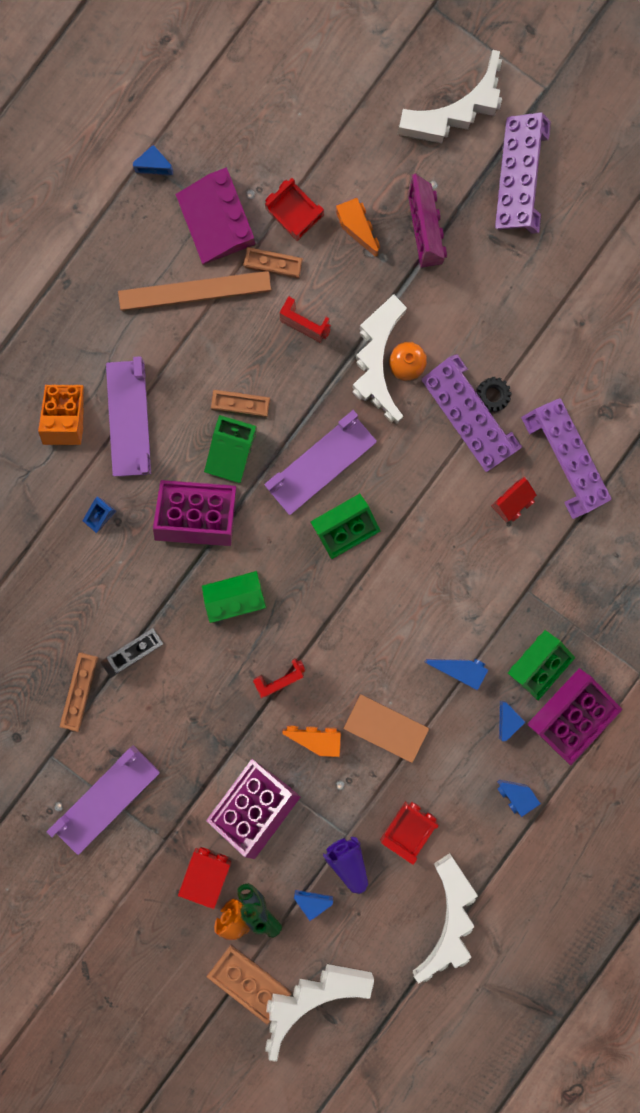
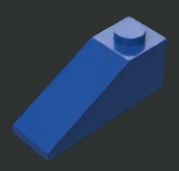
(466, 671)

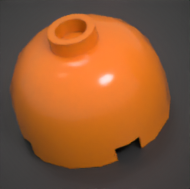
(407, 361)
(230, 924)

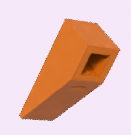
(355, 224)
(318, 741)

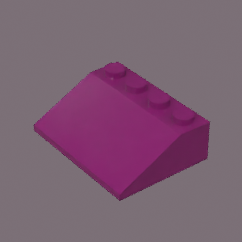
(215, 216)
(425, 222)
(194, 513)
(575, 716)
(253, 809)

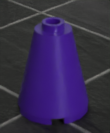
(348, 863)

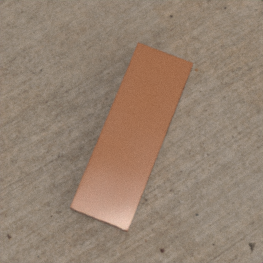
(273, 262)
(240, 403)

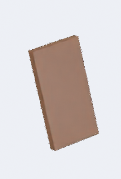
(386, 728)
(246, 982)

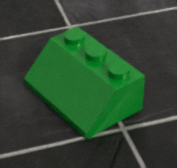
(345, 526)
(233, 597)
(541, 664)

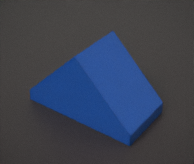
(152, 163)
(98, 514)
(508, 721)
(312, 903)

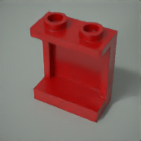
(293, 209)
(301, 324)
(266, 689)
(409, 831)
(204, 877)

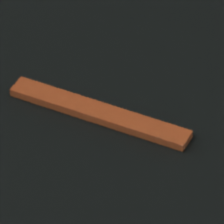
(194, 291)

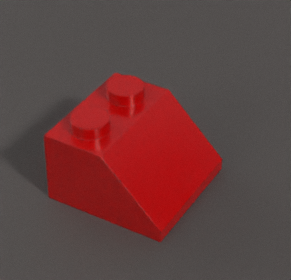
(514, 500)

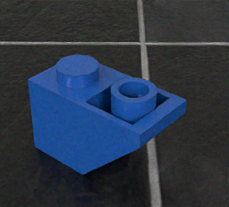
(519, 795)

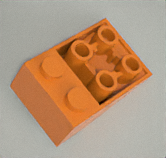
(62, 415)

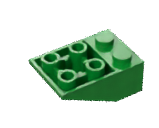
(230, 448)

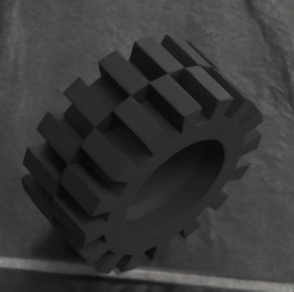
(504, 391)

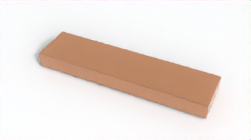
(78, 692)

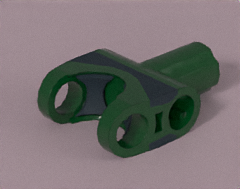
(257, 915)

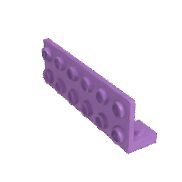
(520, 172)
(469, 413)
(128, 418)
(571, 455)
(321, 463)
(104, 800)

